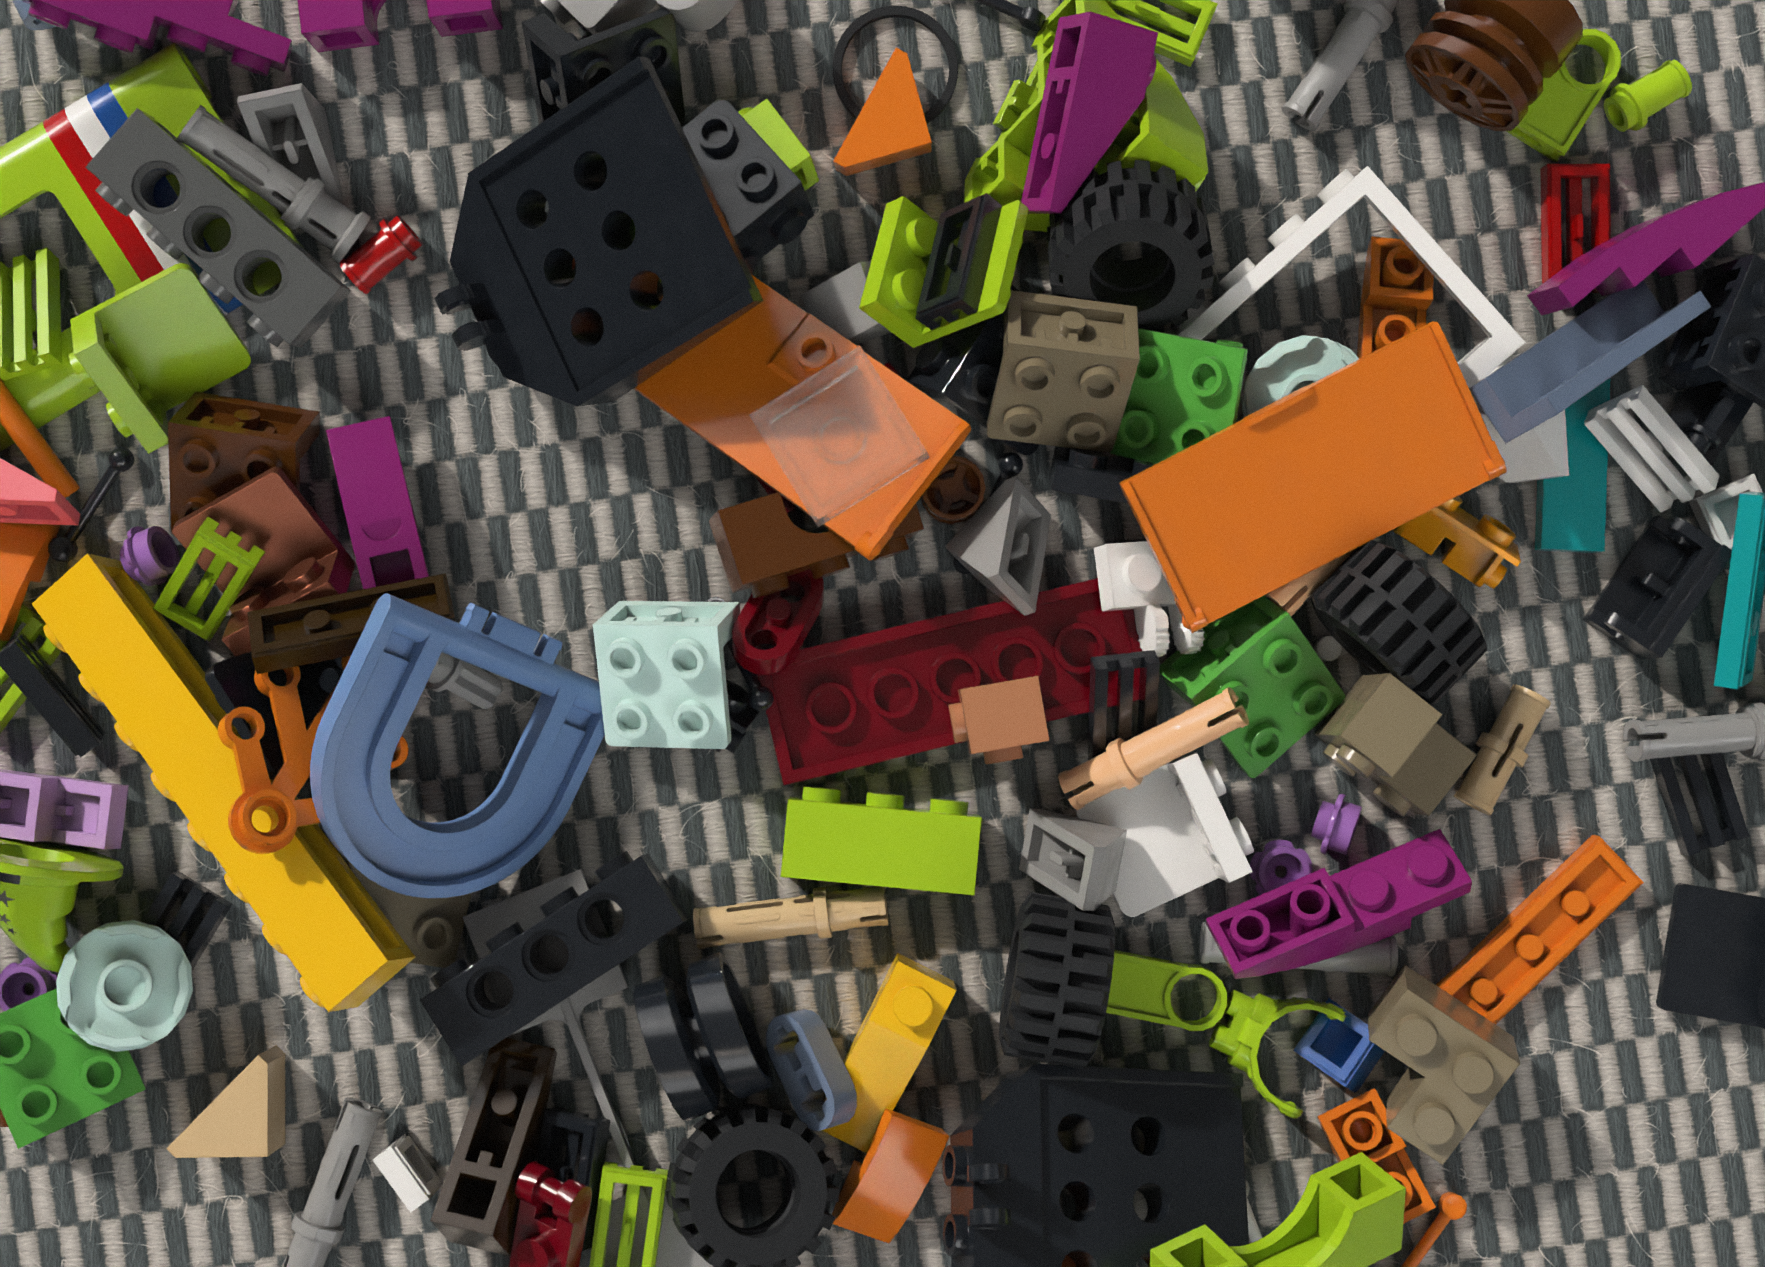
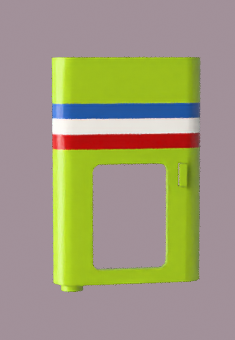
(55, 161)

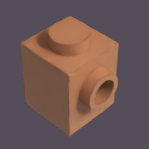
(1000, 718)

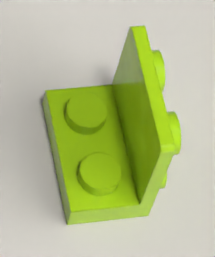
(902, 263)

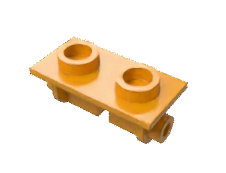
(1477, 543)

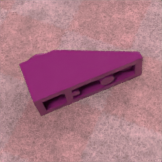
(1089, 95)

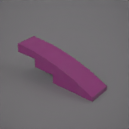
(1665, 243)

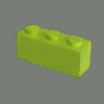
(881, 842)

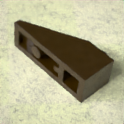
(495, 1146)

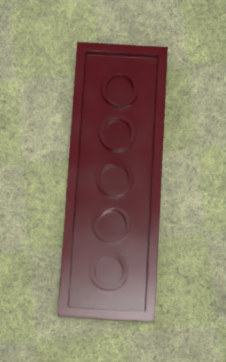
(893, 686)

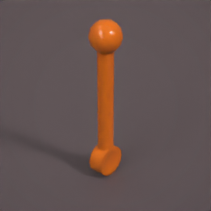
(1451, 1208)

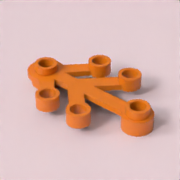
(296, 746)

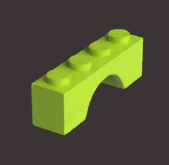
(1343, 1220)

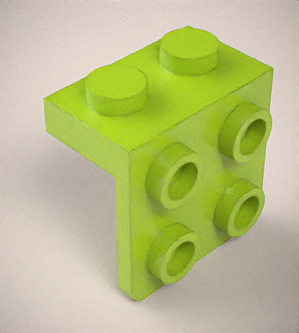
(155, 350)

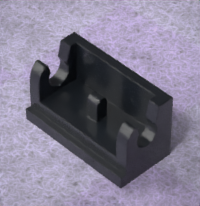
(1657, 586)

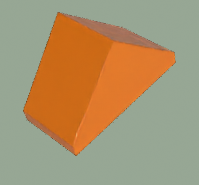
(889, 124)

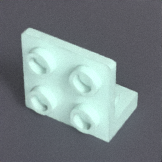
(665, 673)

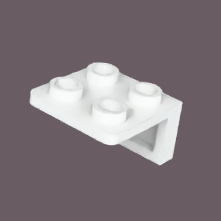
(1173, 834)

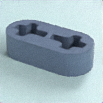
(811, 1069)

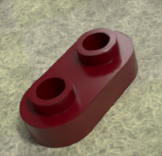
(777, 623)

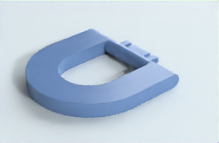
(371, 712)

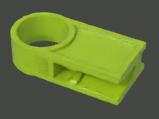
(1566, 103)
(1144, 986)

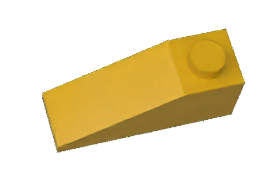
(892, 1044)

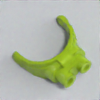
(1247, 1025)

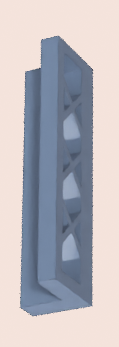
(1579, 358)

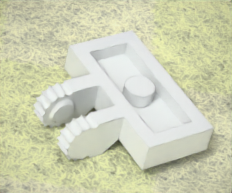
(1134, 580)

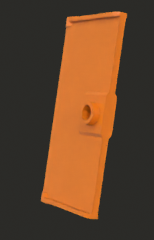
(762, 358)
(1313, 476)

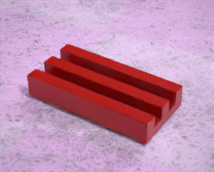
(1551, 212)

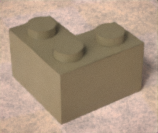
(1394, 741)
(1452, 1058)

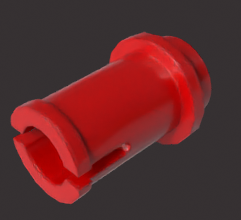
(381, 254)

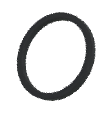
(896, 12)

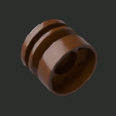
(1492, 56)

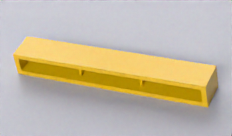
(170, 715)

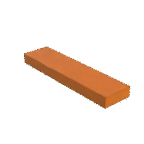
(1542, 930)

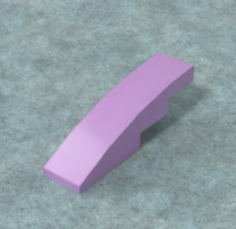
(61, 810)

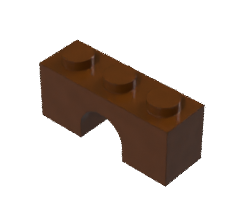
(765, 546)

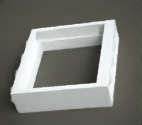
(1298, 234)

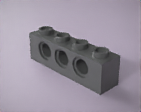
(146, 152)

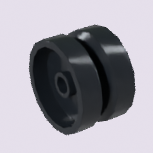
(702, 1036)

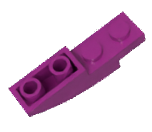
(189, 24)
(377, 503)
(1339, 912)

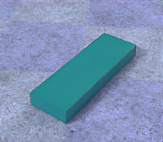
(1574, 506)
(1743, 595)

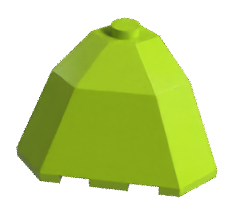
(1157, 132)

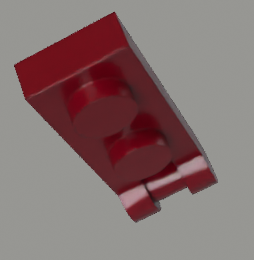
(547, 1235)

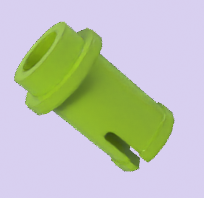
(1634, 103)

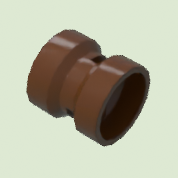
(955, 482)

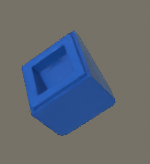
(1340, 1048)

